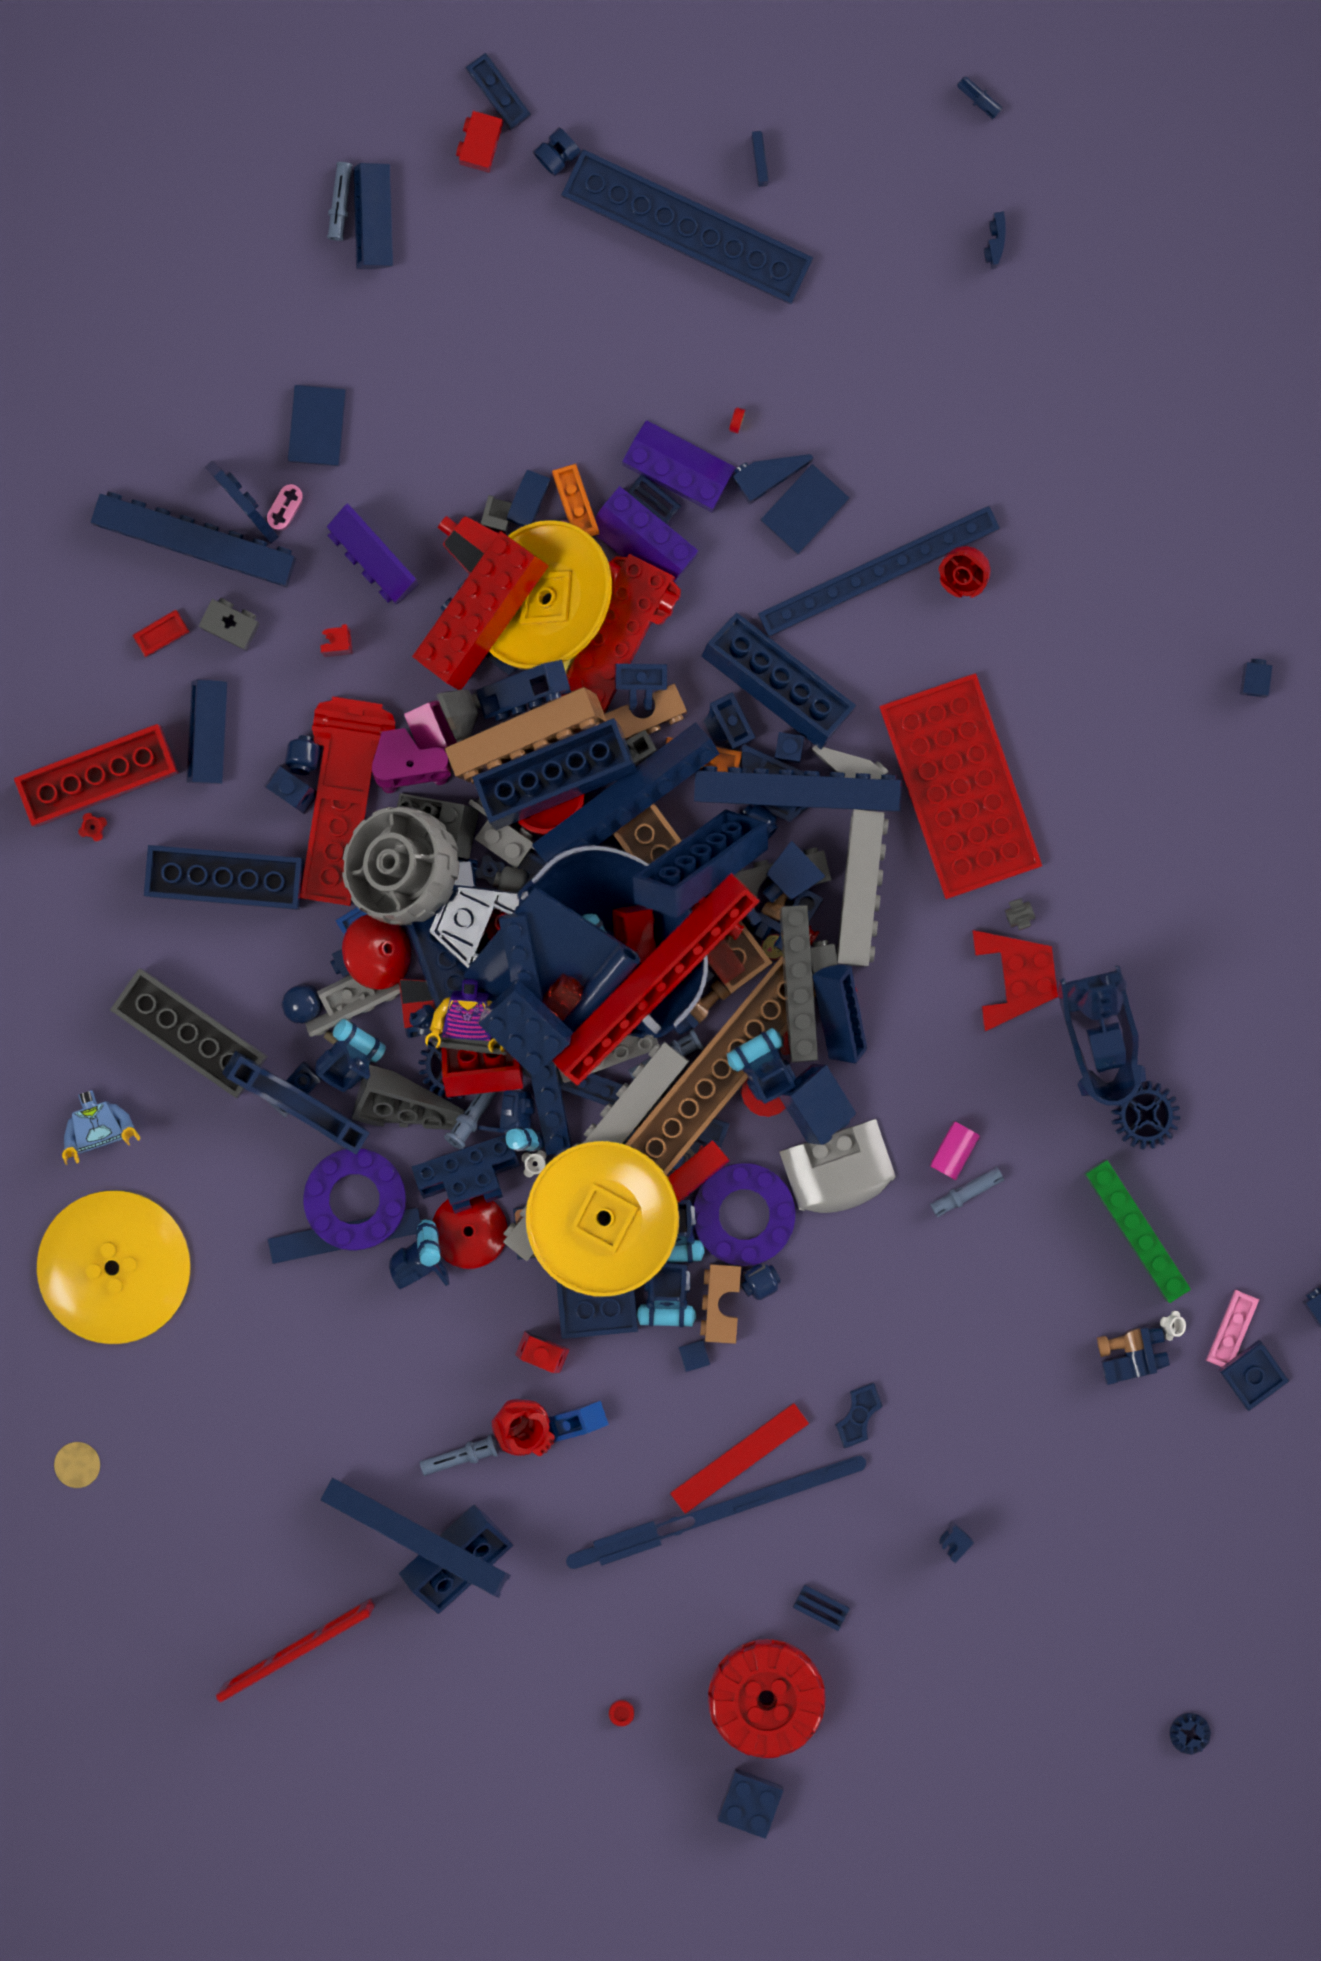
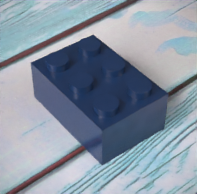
(525, 1027)

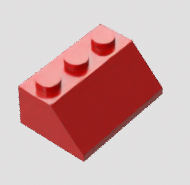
(479, 1072)

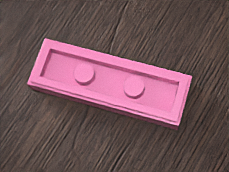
(1232, 1328)

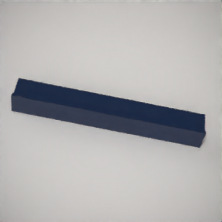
(415, 1537)

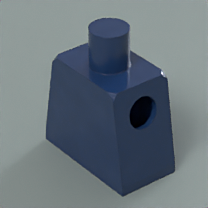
(290, 789)
(791, 874)

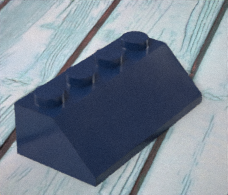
(473, 1533)

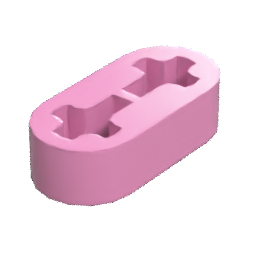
(279, 504)

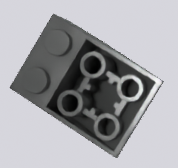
(457, 818)

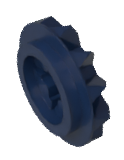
(1186, 1722)

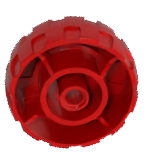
(770, 1727)

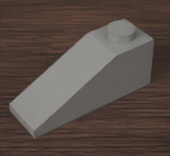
(849, 764)

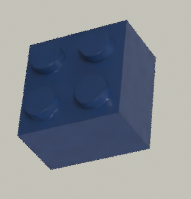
(750, 1803)

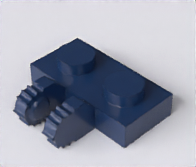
(640, 677)

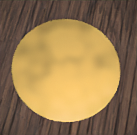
(77, 1465)

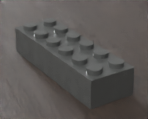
(183, 1029)

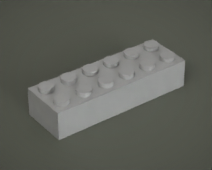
(860, 888)

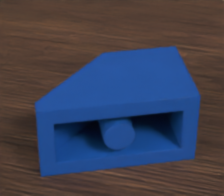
(578, 1421)

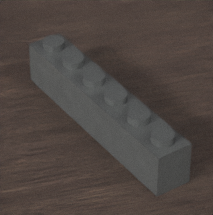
(798, 984)

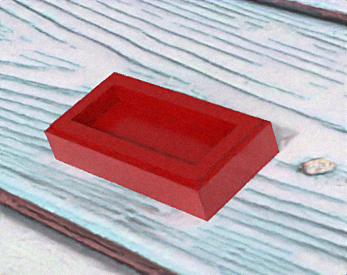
(161, 633)

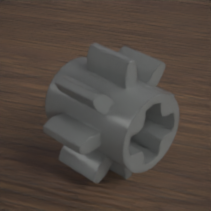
(1019, 914)

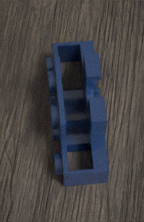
(517, 694)
(467, 1173)

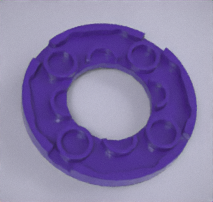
(780, 1222)
(366, 1234)

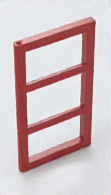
(295, 1650)

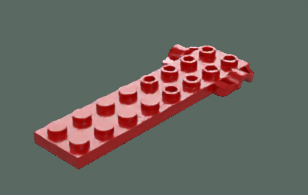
(638, 599)
(350, 739)

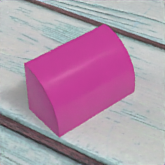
(430, 726)
(954, 1150)

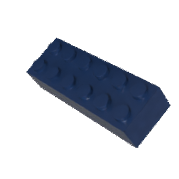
(554, 774)
(700, 863)
(223, 877)

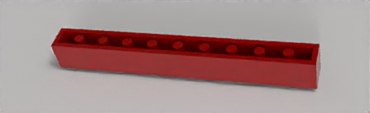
(655, 978)

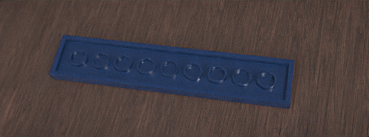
(687, 227)

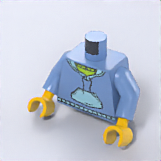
(95, 1127)

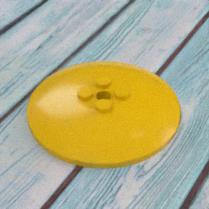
(579, 597)
(566, 1226)
(150, 1261)

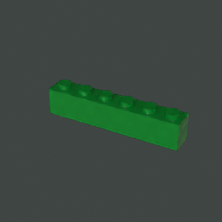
(1137, 1231)

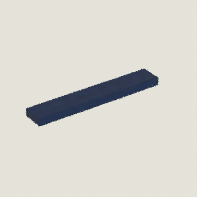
(309, 1243)

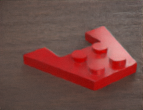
(1026, 975)

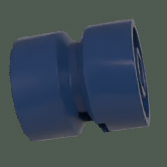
(550, 158)

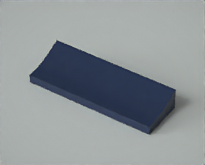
(778, 680)

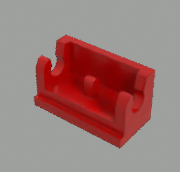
(340, 641)

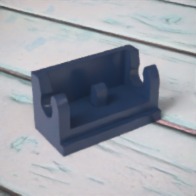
(957, 1541)

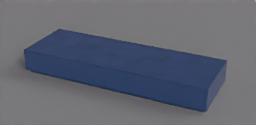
(498, 91)

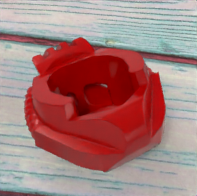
(522, 1428)

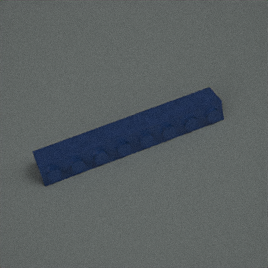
(192, 539)
(798, 790)
(630, 794)

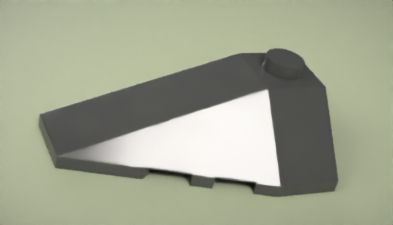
(460, 711)
(395, 1099)

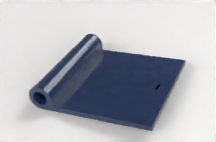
(560, 945)

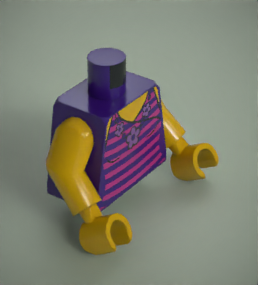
(460, 1015)

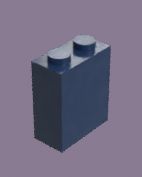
(818, 1104)

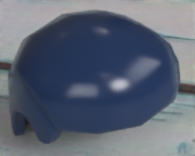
(301, 1003)

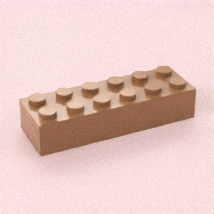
(525, 733)

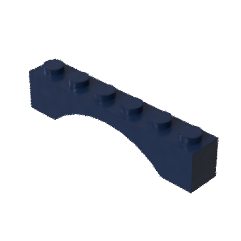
(295, 1102)

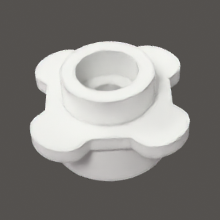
(528, 1159)
(1173, 1325)

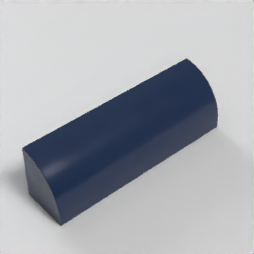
(373, 216)
(206, 732)
(840, 1013)

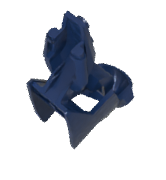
(1100, 999)

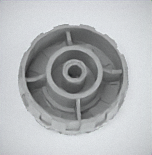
(400, 865)

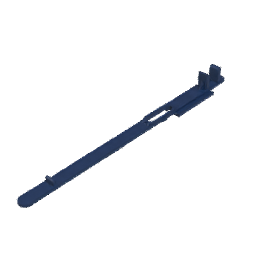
(645, 1536)

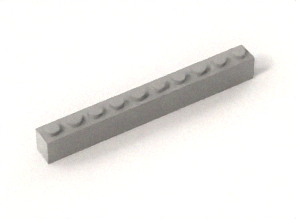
(618, 1119)

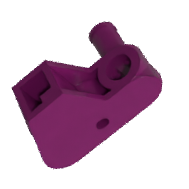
(397, 751)

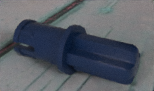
(979, 97)

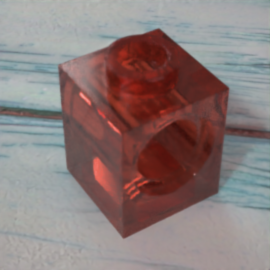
(563, 996)

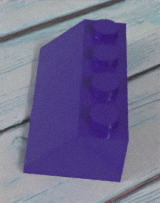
(678, 466)
(636, 531)
(372, 554)

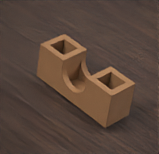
(667, 708)
(721, 1280)

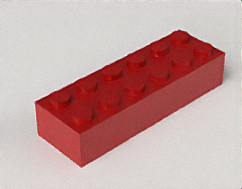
(480, 611)
(96, 775)

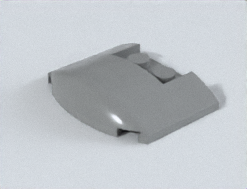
(841, 1172)

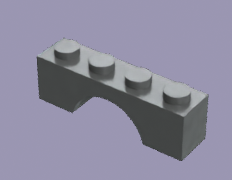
(754, 877)

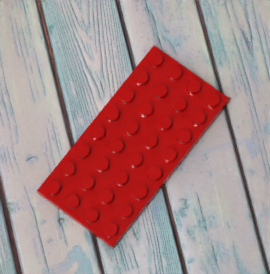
(960, 786)

